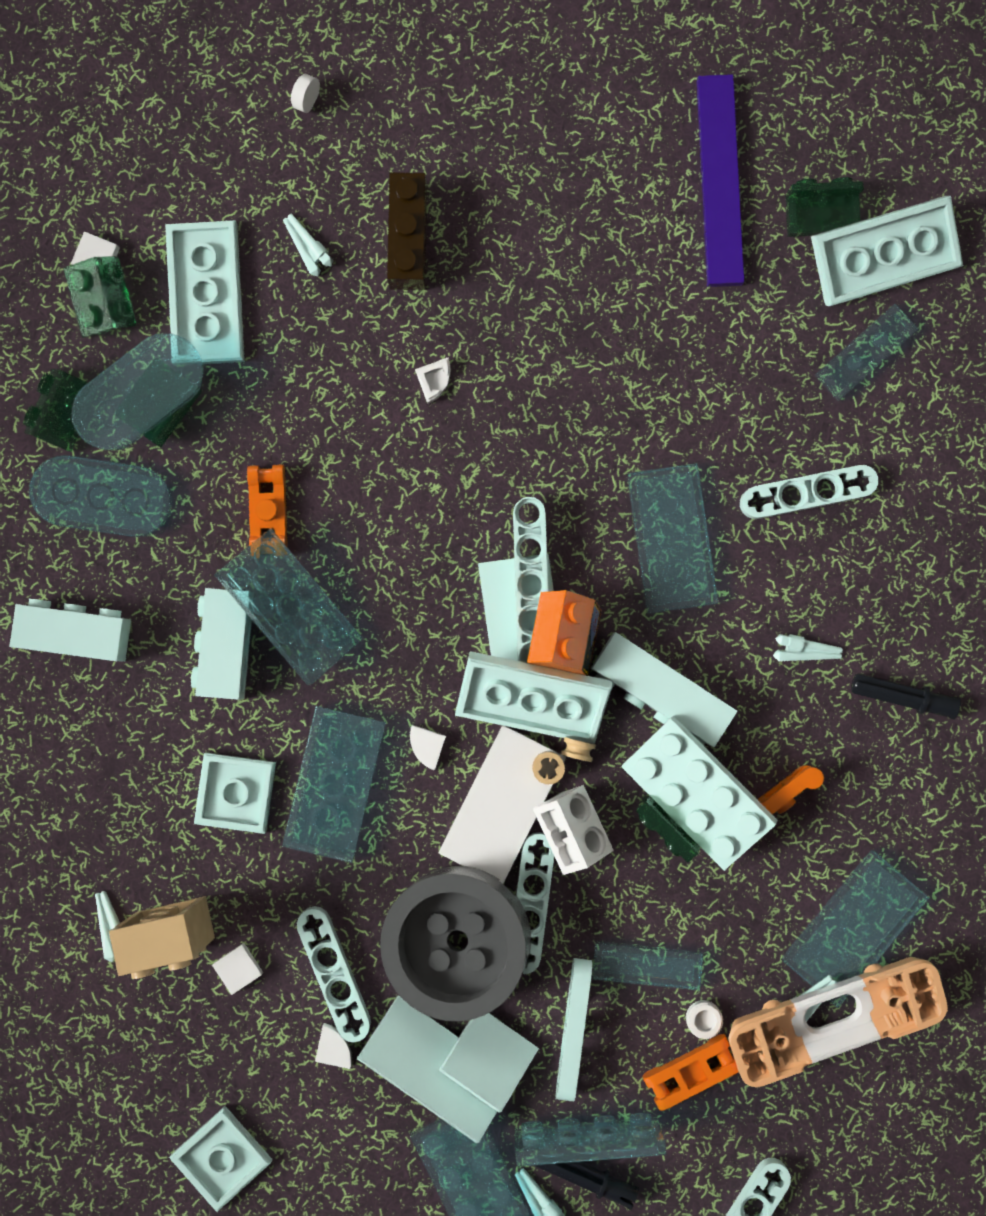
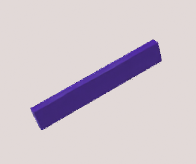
(720, 180)

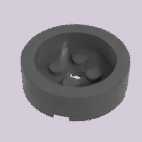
(433, 972)

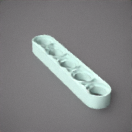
(524, 567)

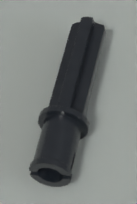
(905, 695)
(595, 1181)

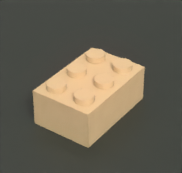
(162, 937)

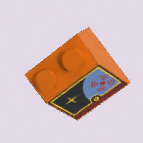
(565, 632)

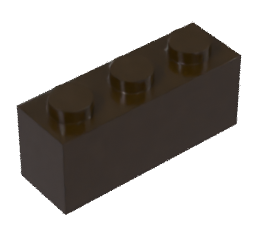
(407, 231)

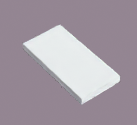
(499, 805)

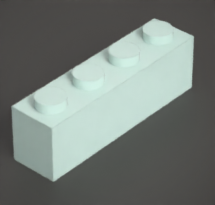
(662, 689)

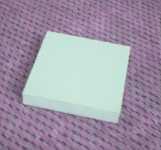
(235, 793)
(489, 1060)
(220, 1158)

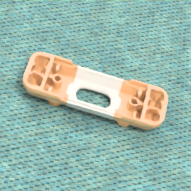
(889, 1003)

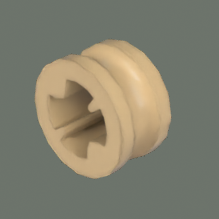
(578, 749)
(559, 769)

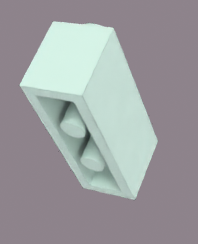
(70, 631)
(221, 647)

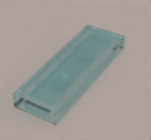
(866, 352)
(647, 965)

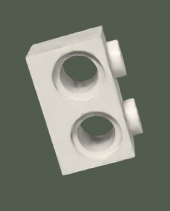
(573, 830)

